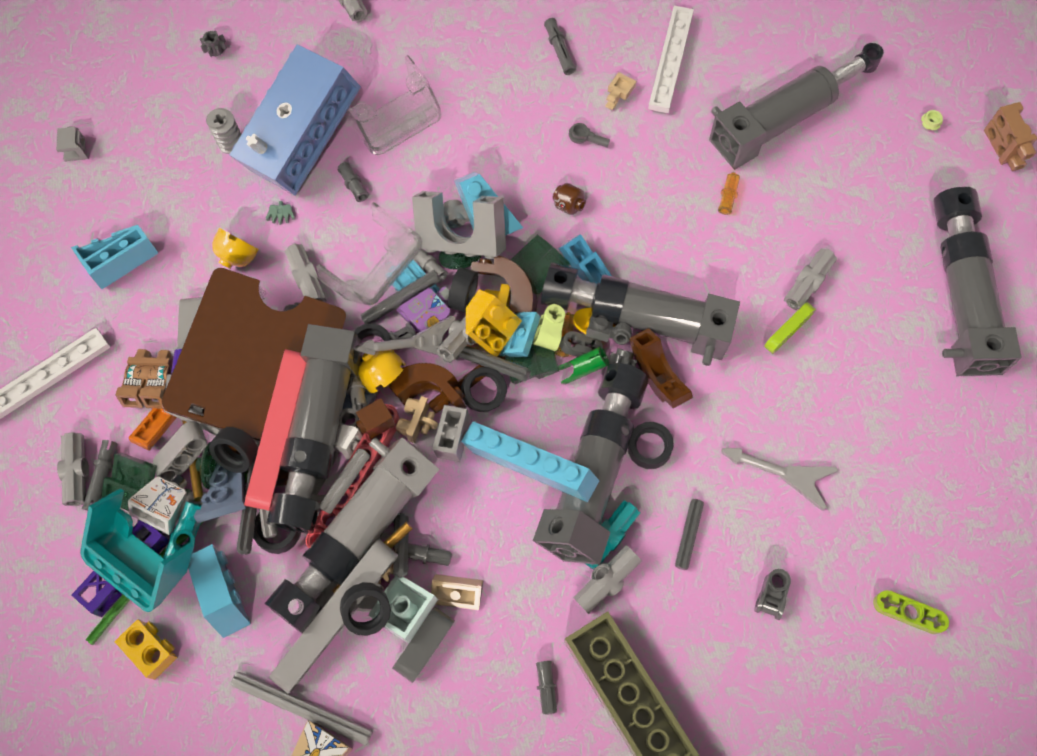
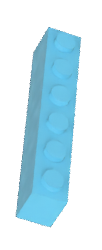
(531, 461)

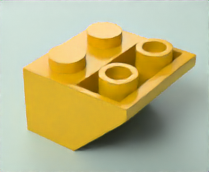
(490, 322)

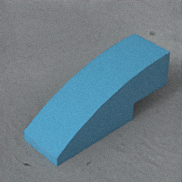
(581, 257)

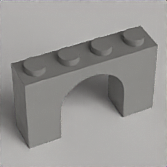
(488, 233)

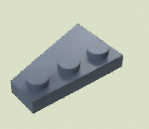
(224, 495)

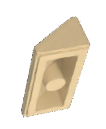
(457, 591)

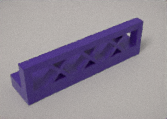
(108, 595)

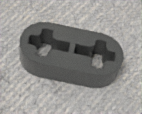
(581, 343)

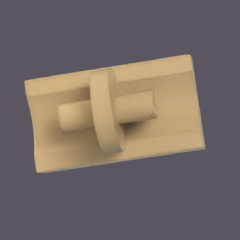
(419, 410)

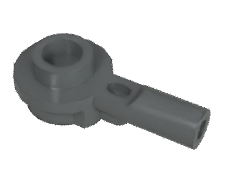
(581, 133)

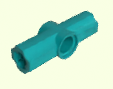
(186, 525)
(618, 526)

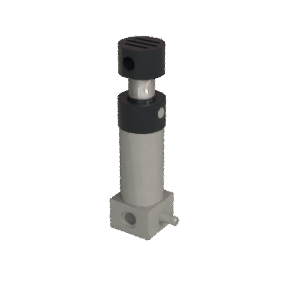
(354, 529)

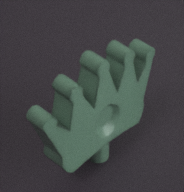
(280, 211)

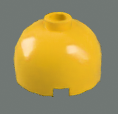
(232, 250)
(379, 369)

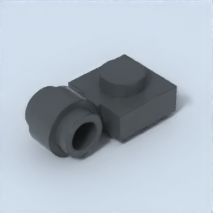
(602, 330)

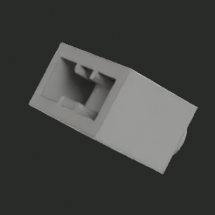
(451, 430)

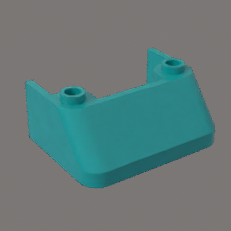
(124, 559)

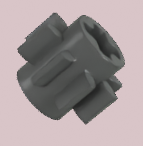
(213, 43)
(622, 356)

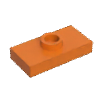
(151, 428)

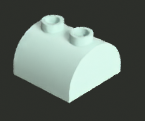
(408, 607)

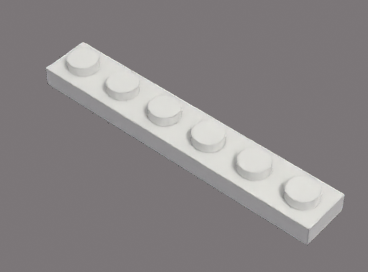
(670, 59)
(51, 371)

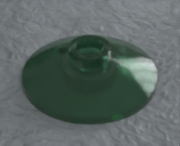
(457, 260)
(206, 466)

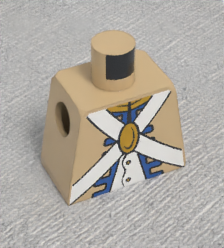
(319, 742)

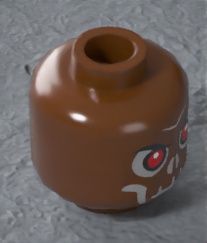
(569, 198)

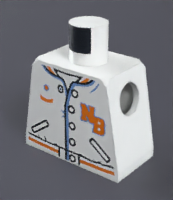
(159, 503)

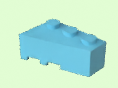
(473, 187)
(116, 255)
(216, 591)

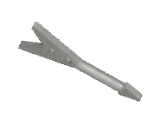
(426, 340)
(799, 477)

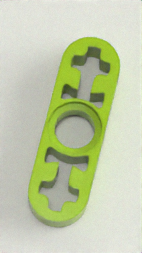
(790, 327)
(926, 625)

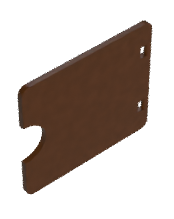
(237, 352)

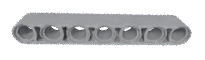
(329, 620)

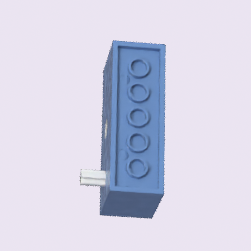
(295, 119)

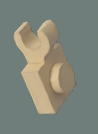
(619, 88)

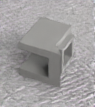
(71, 143)

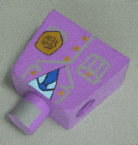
(425, 309)

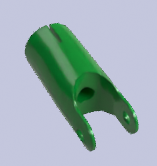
(586, 364)

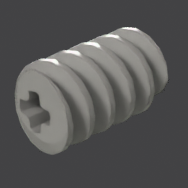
(223, 128)

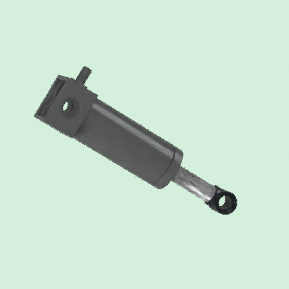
(743, 130)

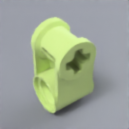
(550, 328)

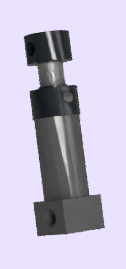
(701, 323)
(983, 340)
(314, 425)
(574, 527)

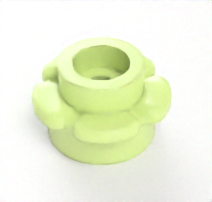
(934, 116)

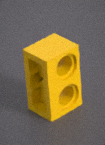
(142, 654)

